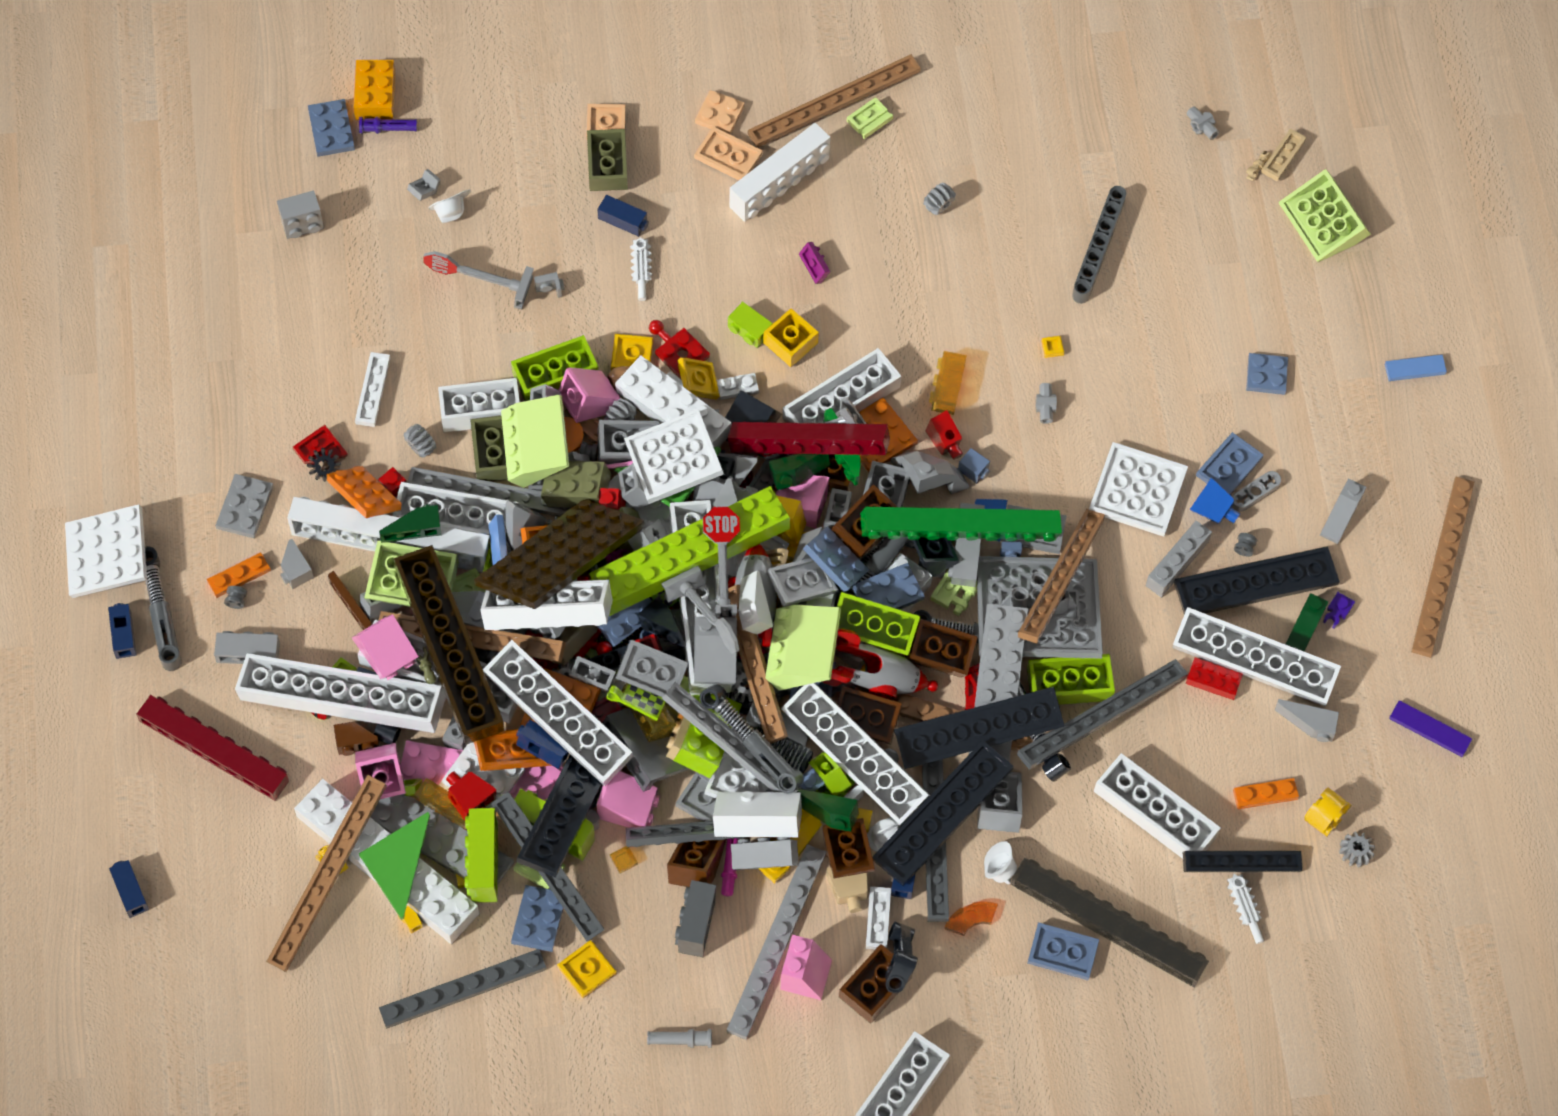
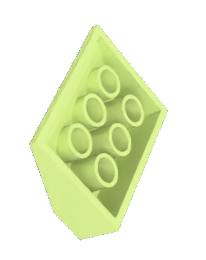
(1324, 217)
(534, 440)
(384, 581)
(802, 645)

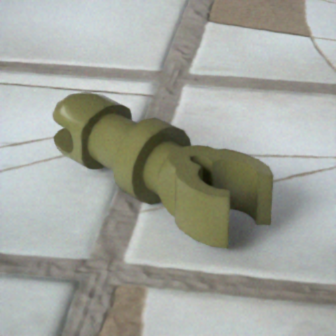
(426, 666)

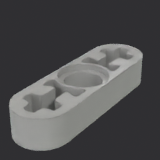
(1259, 483)

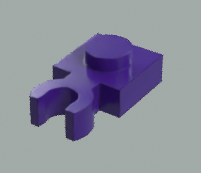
(1339, 607)

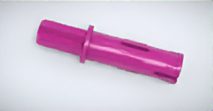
(728, 874)

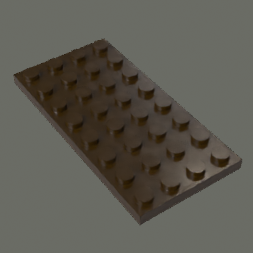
(559, 553)

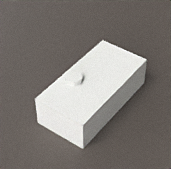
(474, 401)
(757, 814)

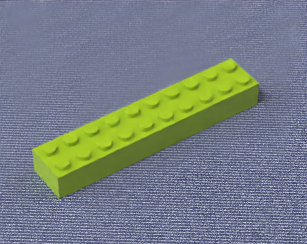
(644, 570)

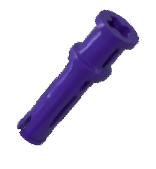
(377, 125)

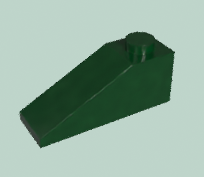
(797, 468)
(416, 524)
(1307, 622)
(830, 809)

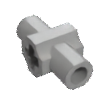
(1203, 123)
(1046, 403)

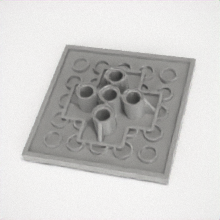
(1017, 582)

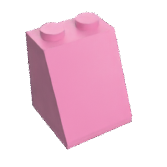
(586, 393)
(812, 495)
(386, 647)
(383, 765)
(626, 803)
(805, 968)

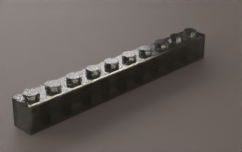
(1110, 922)

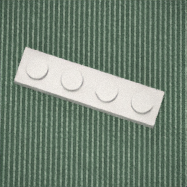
(372, 389)

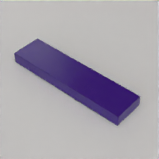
(1430, 728)

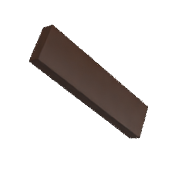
(348, 601)

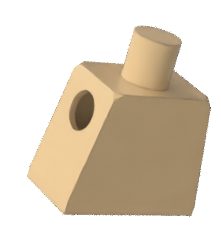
(849, 889)

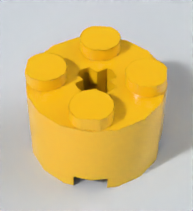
(1327, 811)

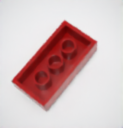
(1214, 678)

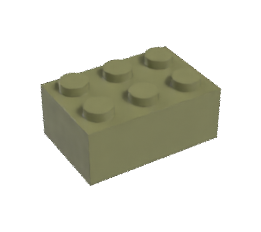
(607, 160)
(489, 448)
(575, 483)

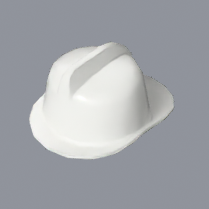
(450, 208)
(881, 832)
(1000, 863)

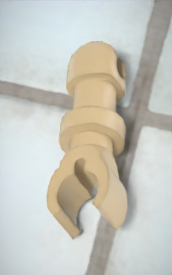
(1257, 165)

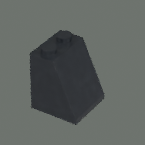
(749, 409)

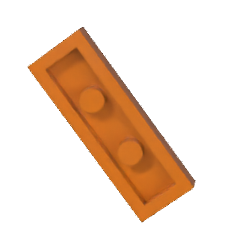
(239, 574)
(1265, 793)

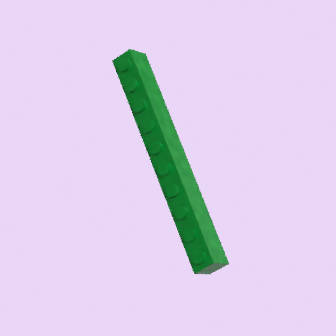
(960, 523)

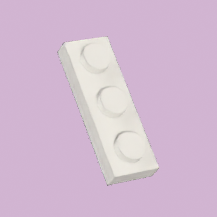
(878, 917)

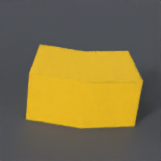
(411, 920)

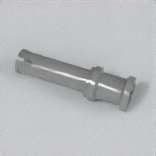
(690, 1038)

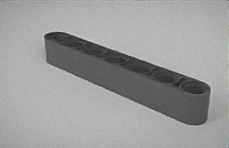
(1099, 251)

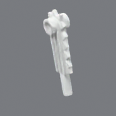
(641, 267)
(1246, 906)

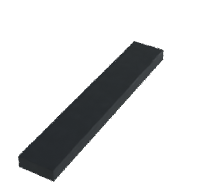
(1241, 861)

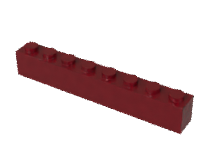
(809, 438)
(213, 747)

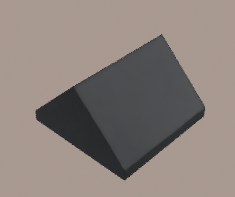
(936, 554)

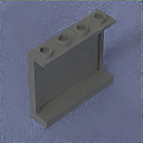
(649, 757)

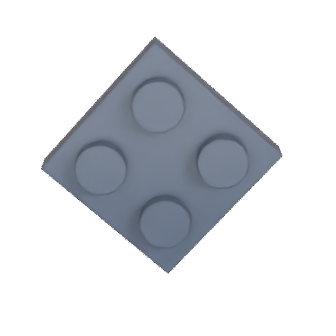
(1267, 373)

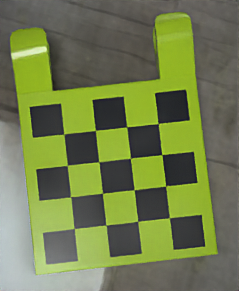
(638, 699)

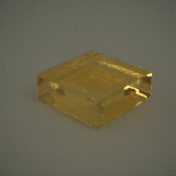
(623, 859)

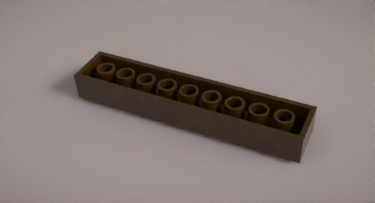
(449, 645)

